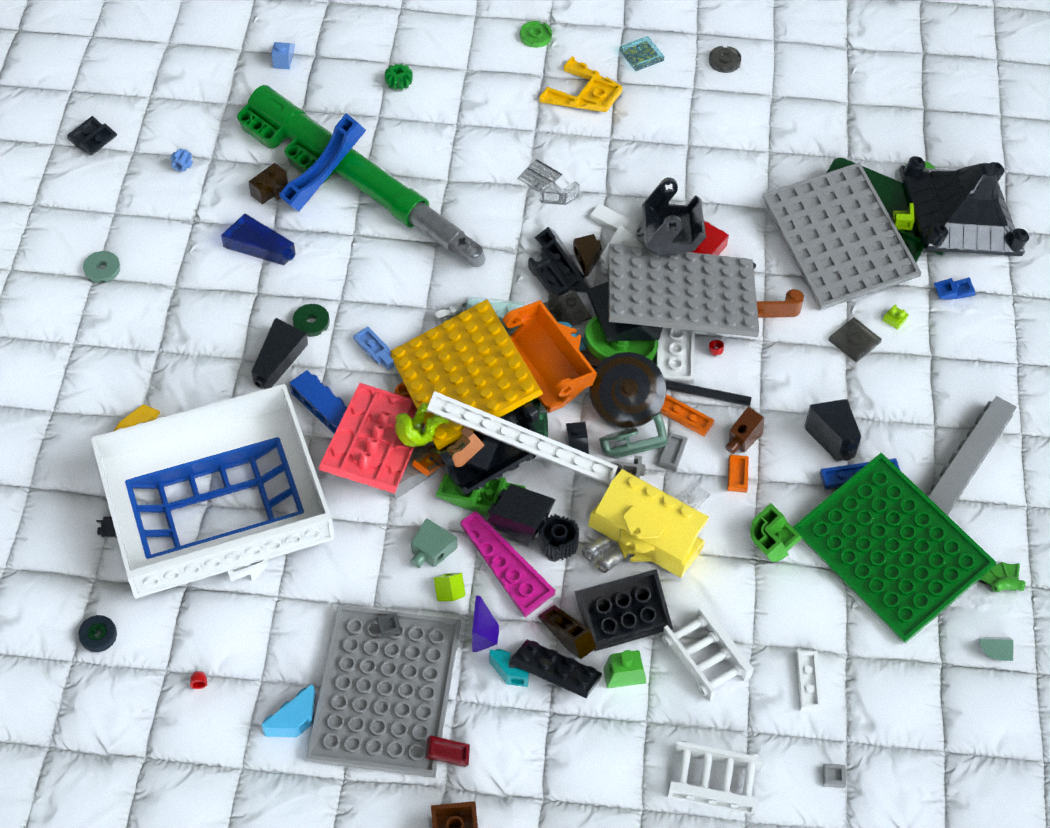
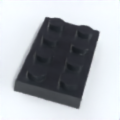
(556, 668)

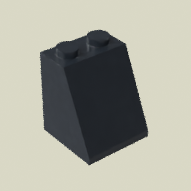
(834, 428)
(520, 513)

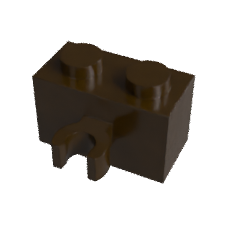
(268, 183)

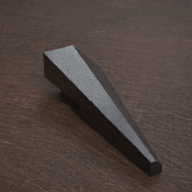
(483, 458)

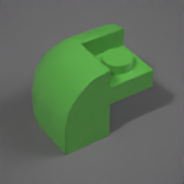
(773, 534)

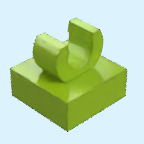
(895, 317)

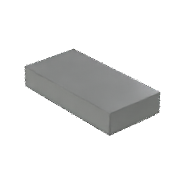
(672, 452)

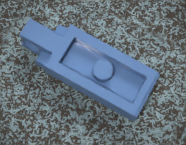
(374, 347)

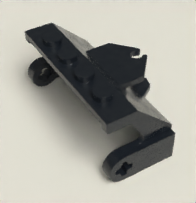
(668, 226)
(506, 456)

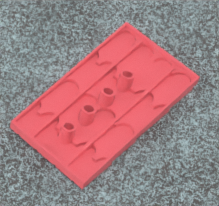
(366, 440)

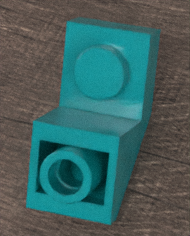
(500, 662)

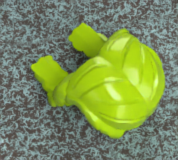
(410, 429)

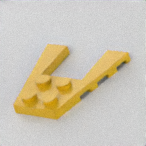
(596, 95)

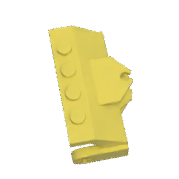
(649, 524)

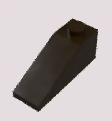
(569, 631)

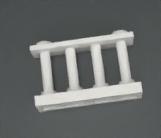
(716, 635)
(716, 798)

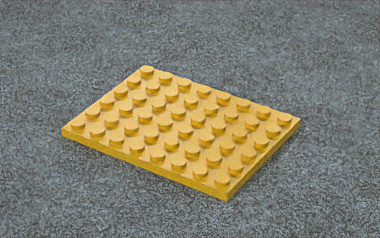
(469, 362)

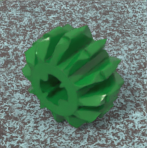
(398, 76)

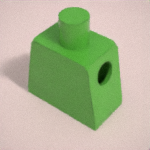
(624, 669)

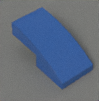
(954, 290)

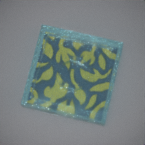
(641, 53)

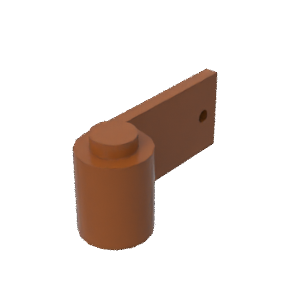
(789, 308)

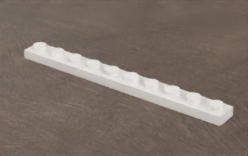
(521, 438)

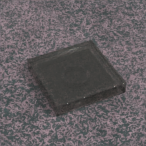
(855, 339)

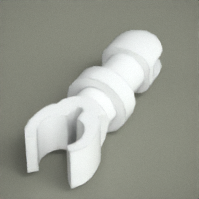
(450, 312)

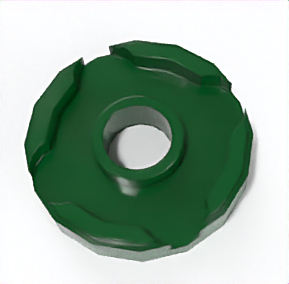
(309, 311)

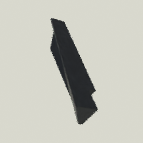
(562, 260)

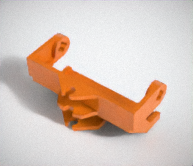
(550, 354)

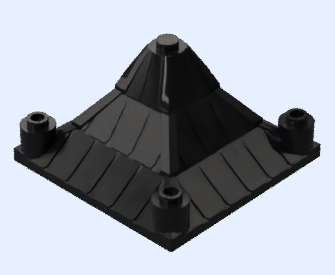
(962, 209)

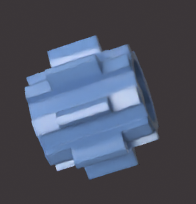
(181, 160)

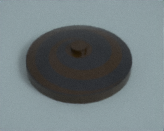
(627, 390)

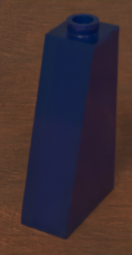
(258, 240)

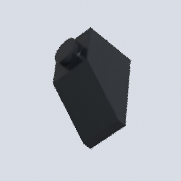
(577, 436)

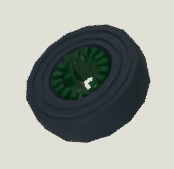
(91, 626)

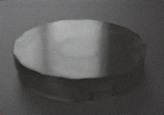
(725, 59)

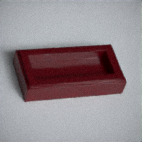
(447, 751)

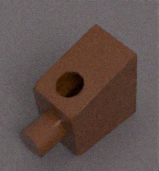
(745, 431)

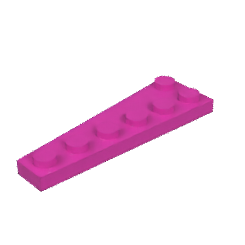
(514, 573)

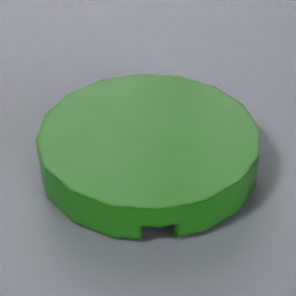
(535, 34)

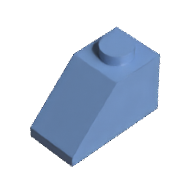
(282, 55)

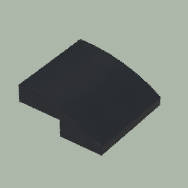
(91, 135)

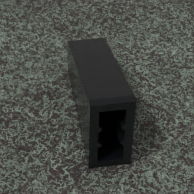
(278, 352)

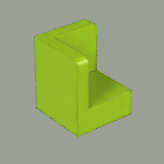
(904, 219)
(449, 587)

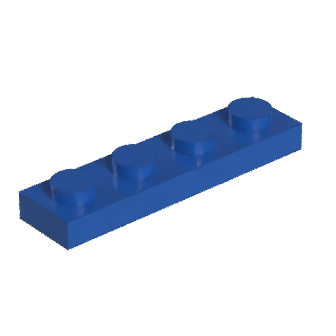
(837, 476)

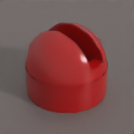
(716, 351)
(198, 680)

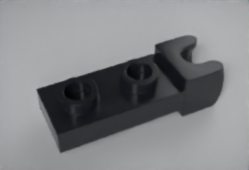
(548, 275)

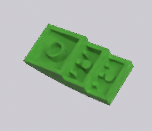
(477, 500)

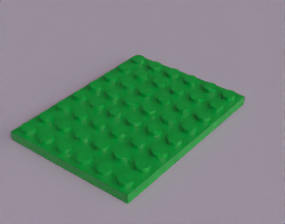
(894, 547)

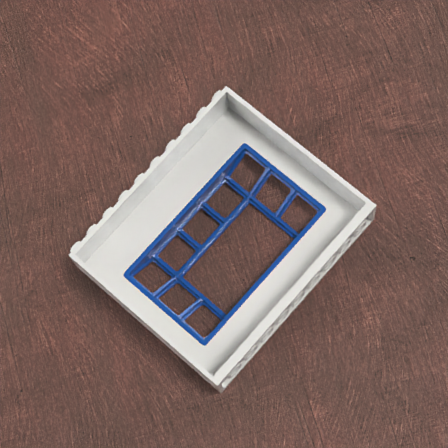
(198, 445)

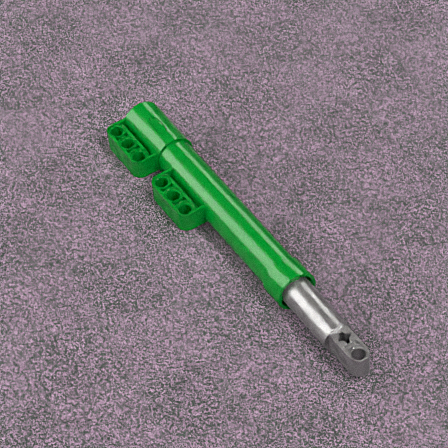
(274, 118)

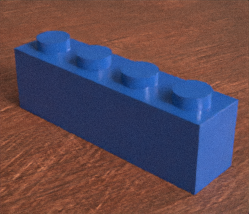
(318, 399)

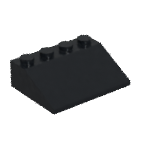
(618, 331)
(624, 609)

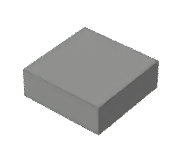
(834, 775)

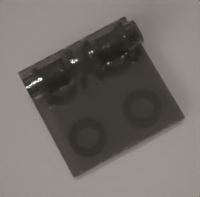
(567, 308)

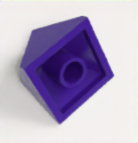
(485, 627)

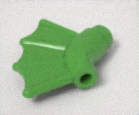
(1004, 577)

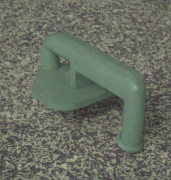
(637, 446)

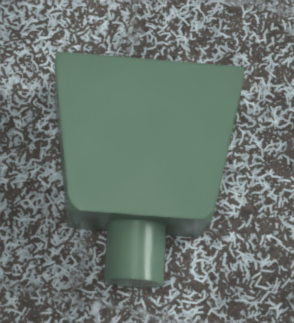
(432, 544)

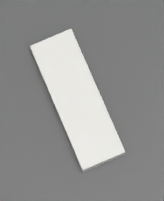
(808, 681)

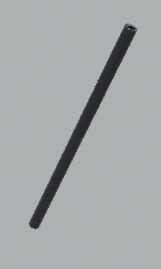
(705, 392)

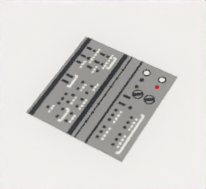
(539, 175)

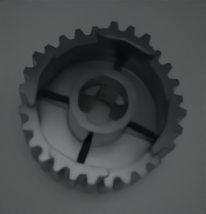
(558, 537)

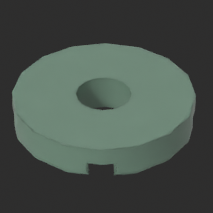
(101, 258)

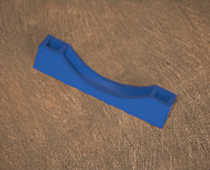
(302, 188)

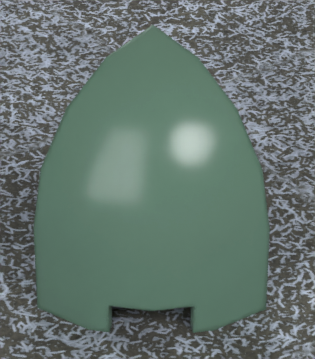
(998, 647)

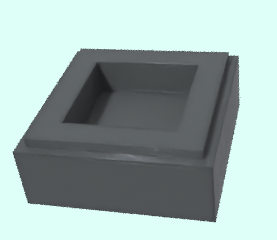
(388, 625)

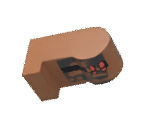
(465, 447)

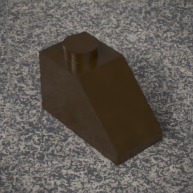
(587, 252)

